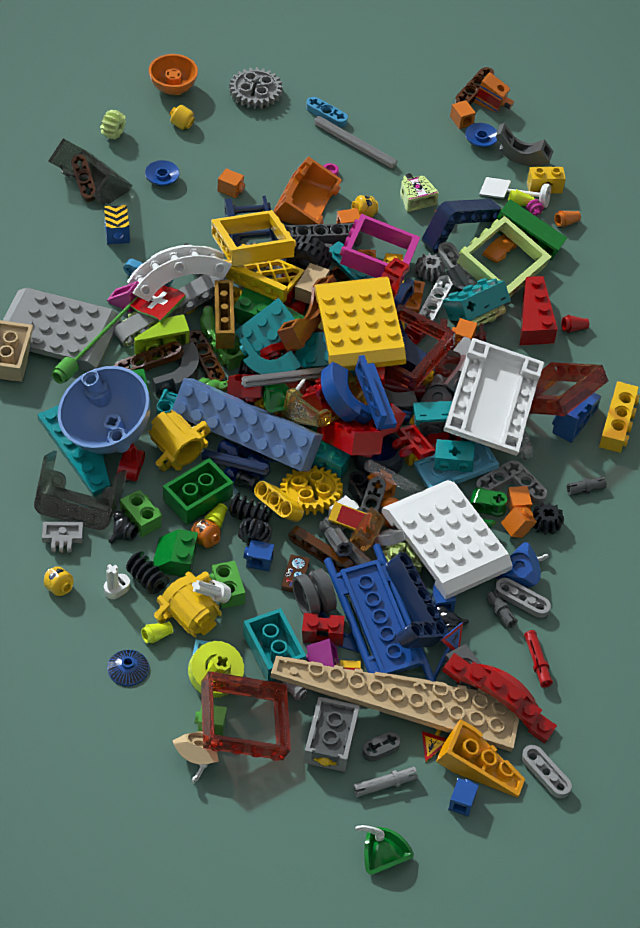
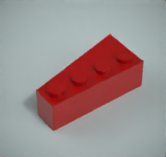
(353, 437)

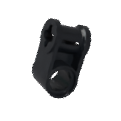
(357, 487)

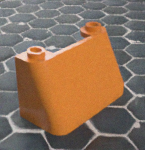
(307, 194)

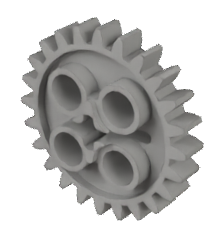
(245, 83)

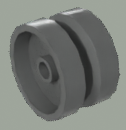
(314, 592)

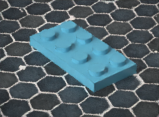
(483, 462)

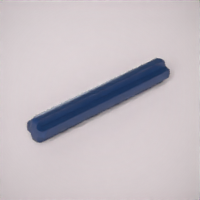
(235, 462)

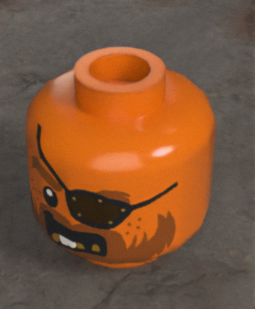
(208, 532)

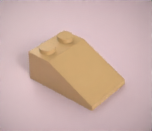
(14, 349)

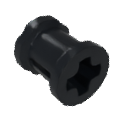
(242, 479)

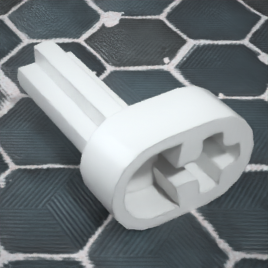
(113, 586)
(216, 590)

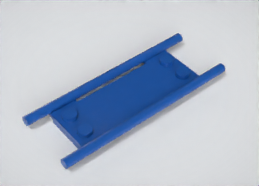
(379, 615)

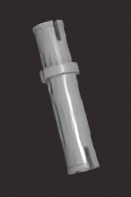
(386, 781)

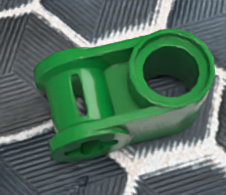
(486, 501)

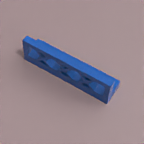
(375, 394)

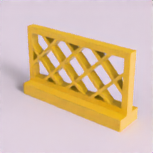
(259, 283)

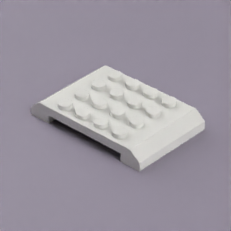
(493, 396)
(449, 538)

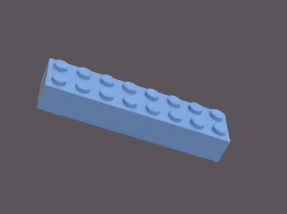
(248, 424)

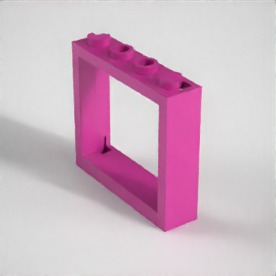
(380, 230)

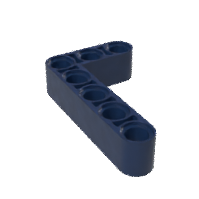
(454, 213)
(427, 622)

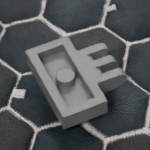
(62, 534)

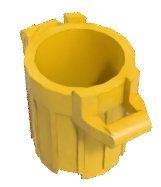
(177, 440)
(190, 609)

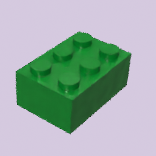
(197, 491)

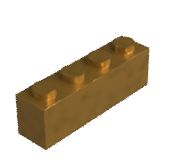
(224, 314)

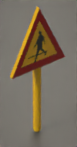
(432, 744)

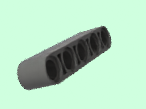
(325, 232)

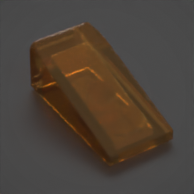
(367, 530)

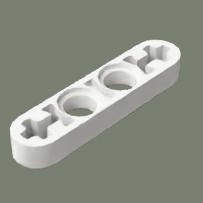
(434, 301)

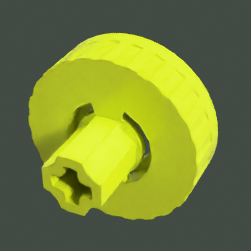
(213, 654)

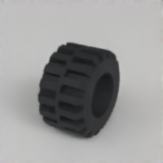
(310, 251)

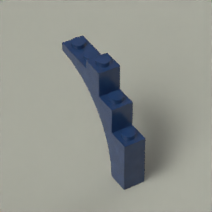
(413, 353)

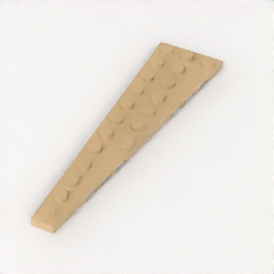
(406, 697)

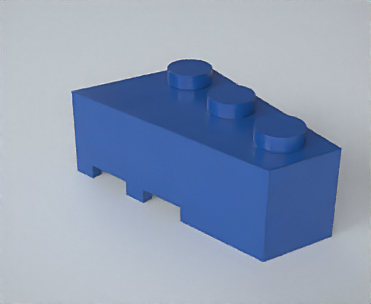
(571, 425)

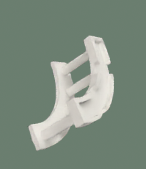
(176, 263)

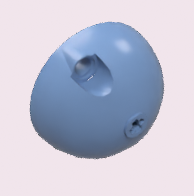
(105, 421)

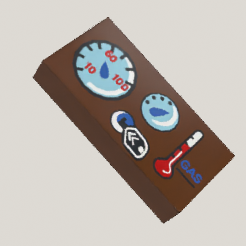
(296, 566)

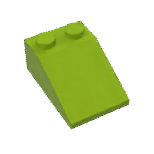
(169, 330)

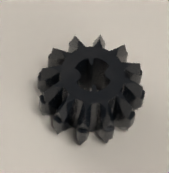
(548, 518)
(255, 530)

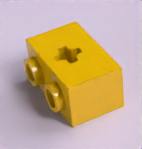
(546, 175)

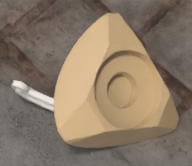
(191, 748)

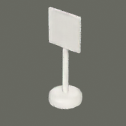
(498, 188)

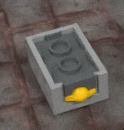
(331, 734)

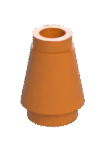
(566, 218)

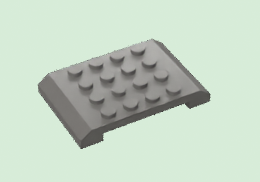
(63, 326)

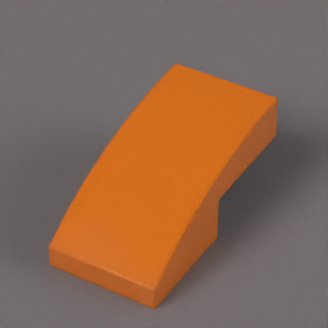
(498, 249)
(414, 302)

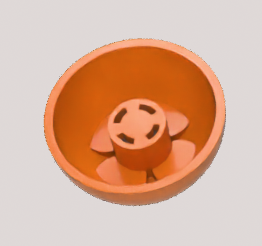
(173, 73)

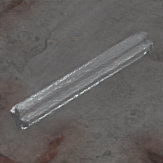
(392, 477)

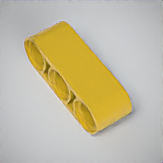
(278, 501)

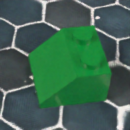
(176, 552)

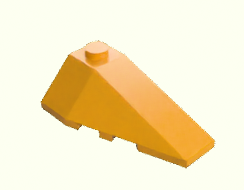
(472, 757)

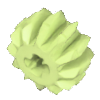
(113, 124)

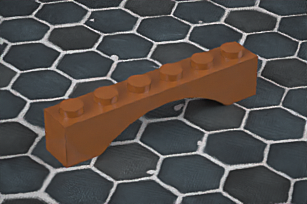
(298, 331)

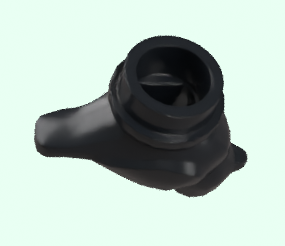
(123, 527)
(450, 618)

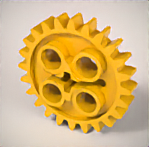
(321, 483)

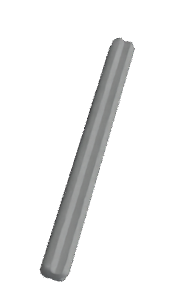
(355, 142)
(281, 377)

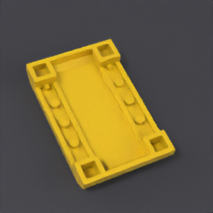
(359, 321)

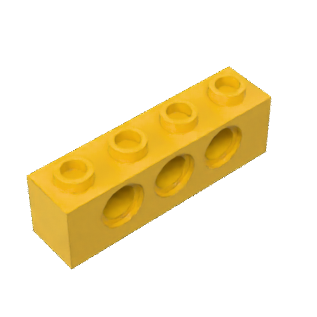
(619, 416)

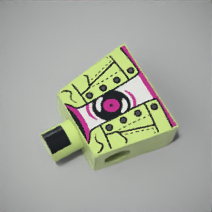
(417, 192)

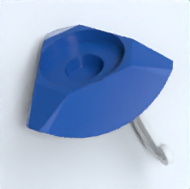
(525, 566)

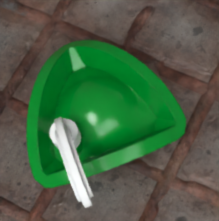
(275, 396)
(383, 848)

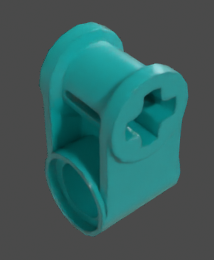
(166, 402)

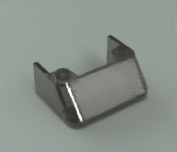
(107, 182)
(72, 506)

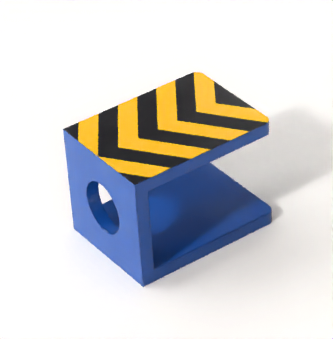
(117, 224)

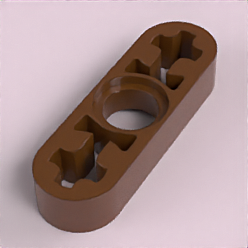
(82, 184)

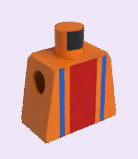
(493, 94)

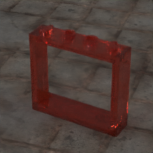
(446, 341)
(588, 378)
(250, 688)

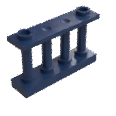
(232, 210)

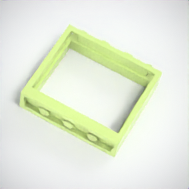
(479, 271)

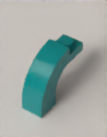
(263, 366)

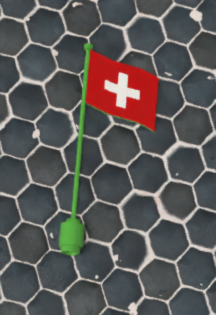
(158, 307)

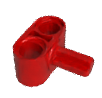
(132, 461)

